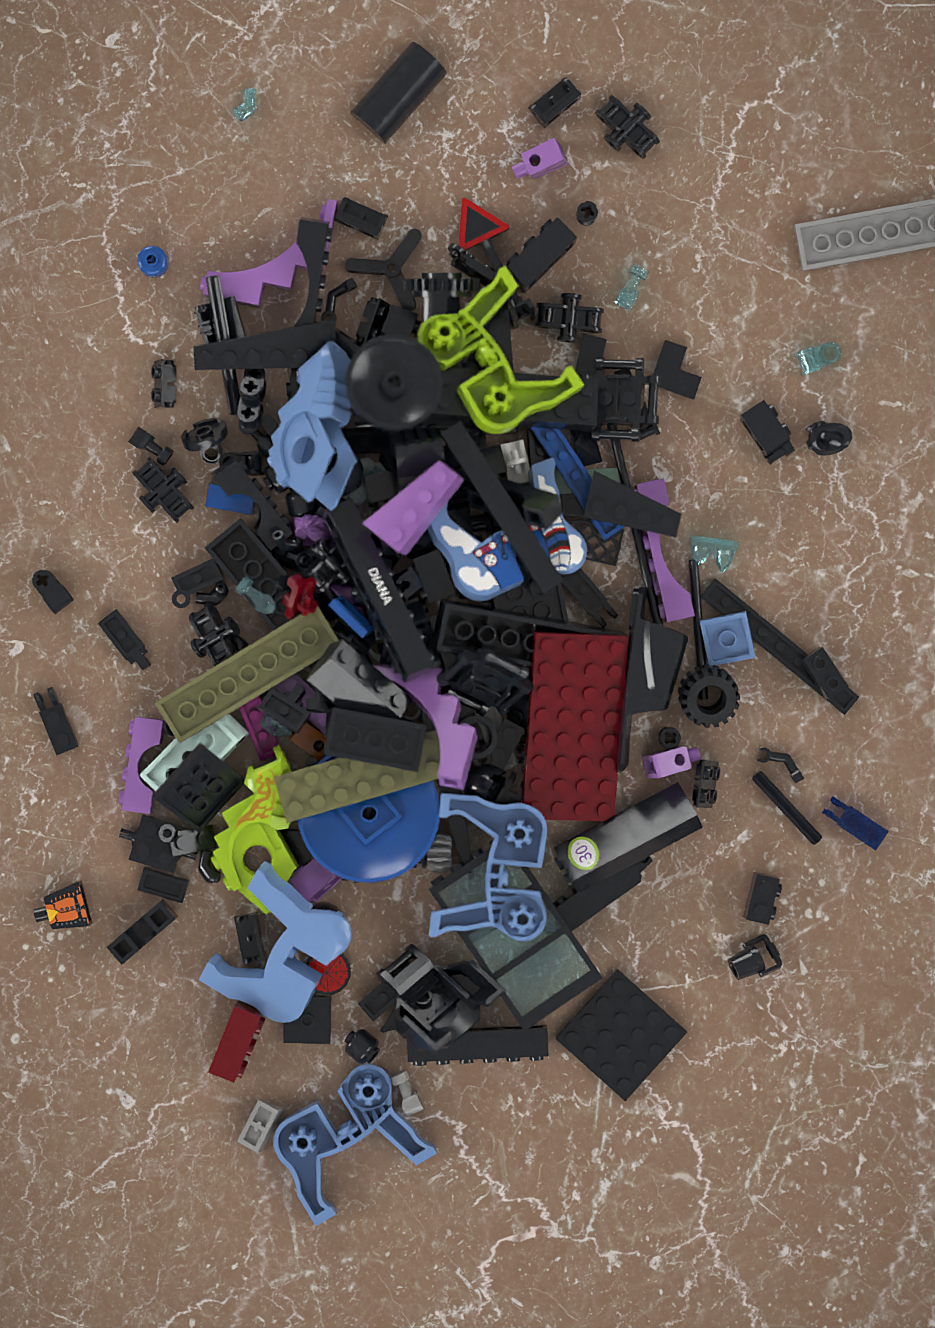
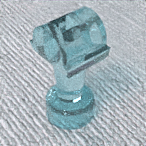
(629, 294)
(263, 602)

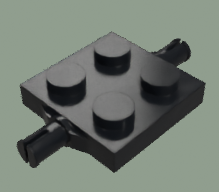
(149, 849)

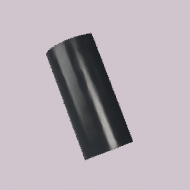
(399, 92)

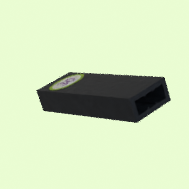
(627, 838)

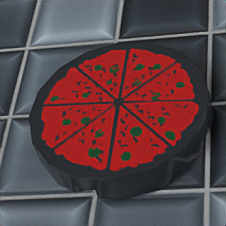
(334, 974)

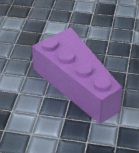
(413, 509)

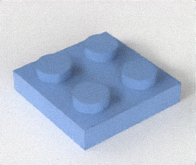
(727, 638)

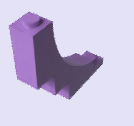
(279, 273)

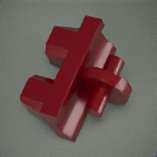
(300, 599)

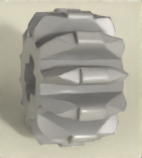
(440, 854)

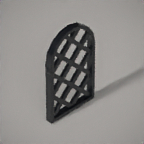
(617, 546)

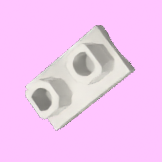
(516, 461)

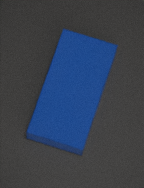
(235, 503)
(351, 616)

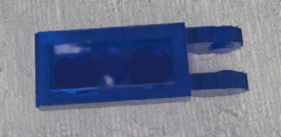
(857, 824)

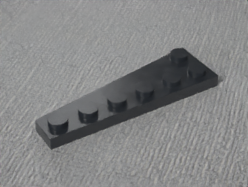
(272, 349)

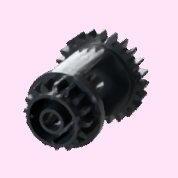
(442, 294)

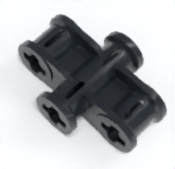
(633, 133)
(560, 317)
(250, 407)
(157, 484)
(326, 566)
(213, 634)

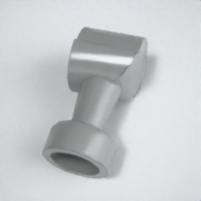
(411, 1100)

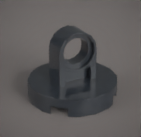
(206, 435)

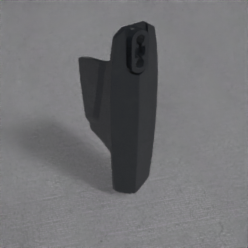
(651, 669)

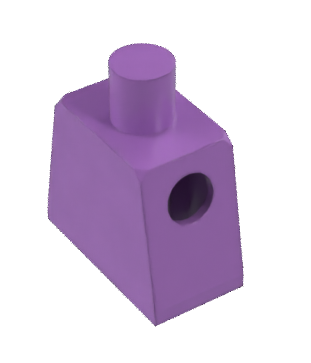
(550, 156)
(662, 762)

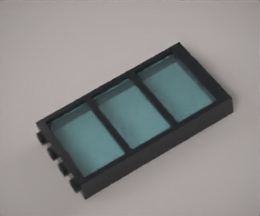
(536, 972)

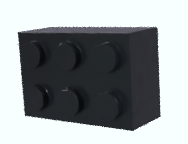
(540, 253)

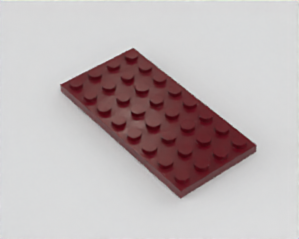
(574, 725)

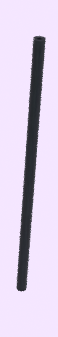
(637, 534)

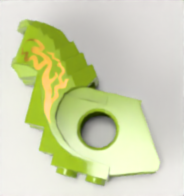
(256, 823)

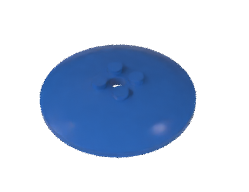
(376, 847)

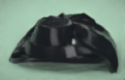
(828, 437)

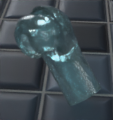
(246, 109)

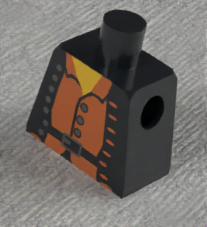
(65, 908)

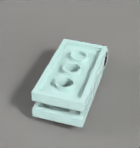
(218, 737)

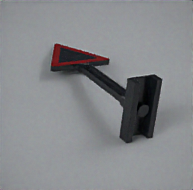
(478, 228)

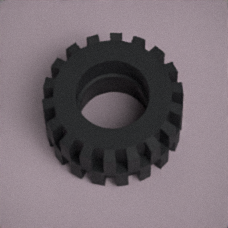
(722, 708)

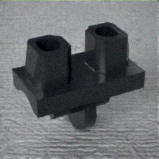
(354, 639)

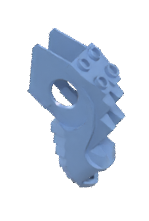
(313, 424)

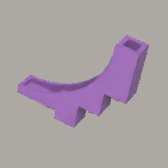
(456, 741)

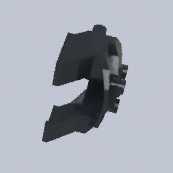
(437, 1000)

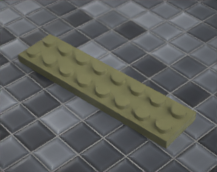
(246, 674)
(351, 781)

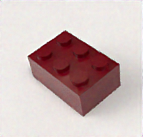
(237, 1042)

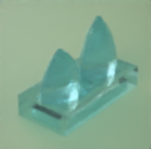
(723, 550)

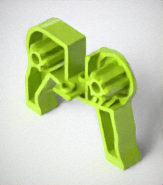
(493, 395)

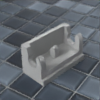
(260, 1125)

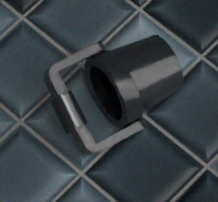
(750, 962)

